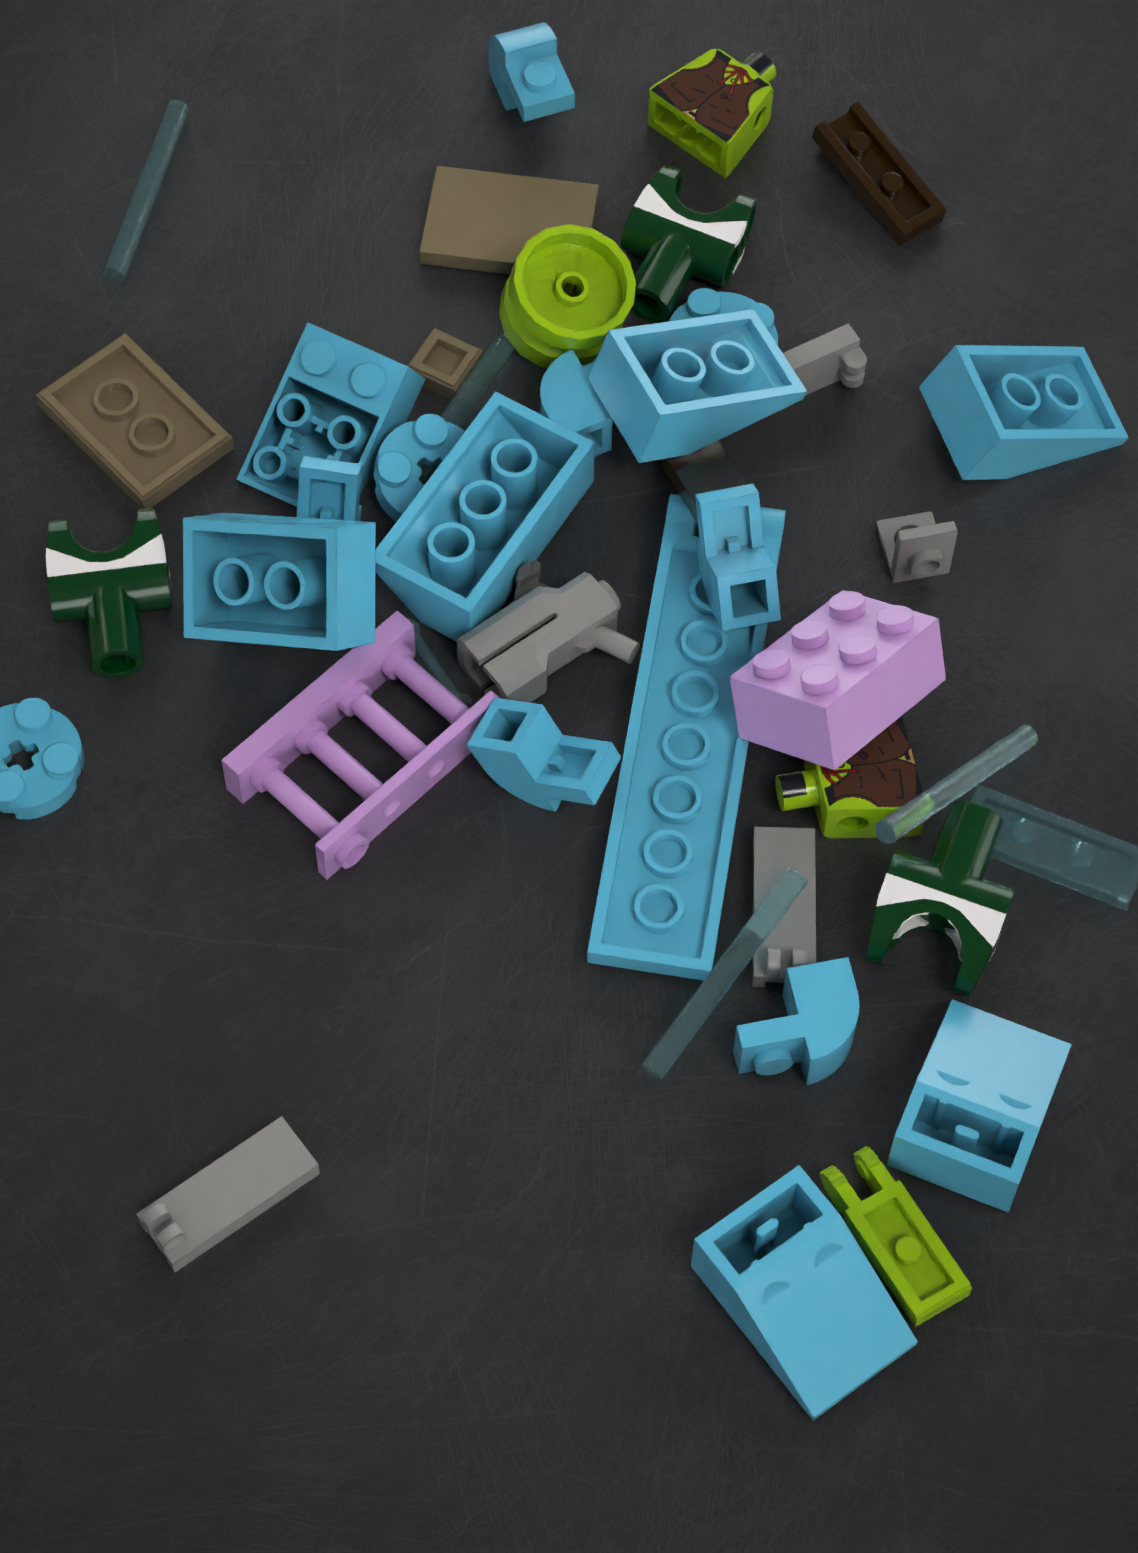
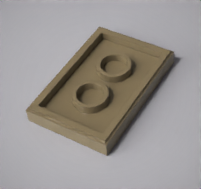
(488, 217)
(135, 422)

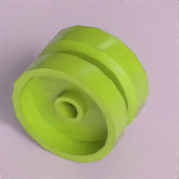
(566, 294)

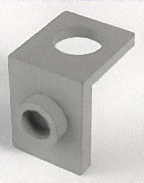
(920, 546)

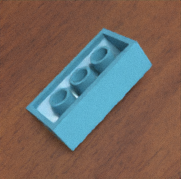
(484, 516)

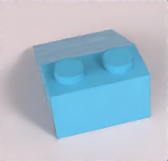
(691, 381)
(1019, 408)

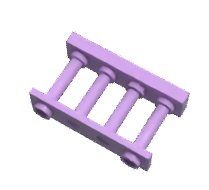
(344, 692)

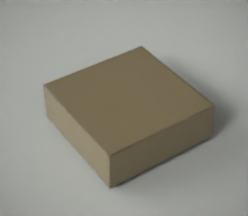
(445, 362)

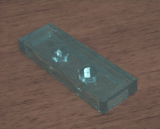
(1062, 849)

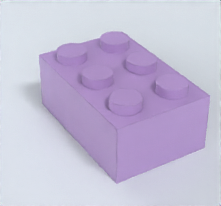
(838, 678)

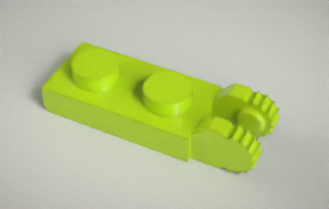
(897, 1239)

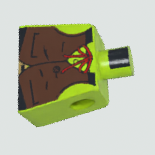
(714, 107)
(858, 791)

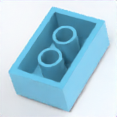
(279, 580)

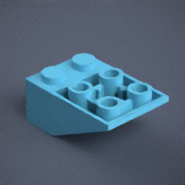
(329, 406)
(978, 1105)
(802, 1292)

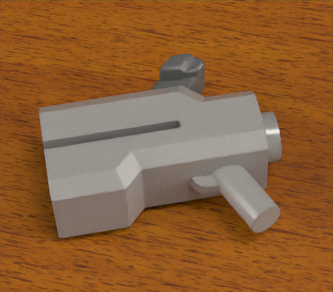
(542, 634)

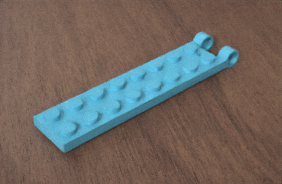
(677, 772)

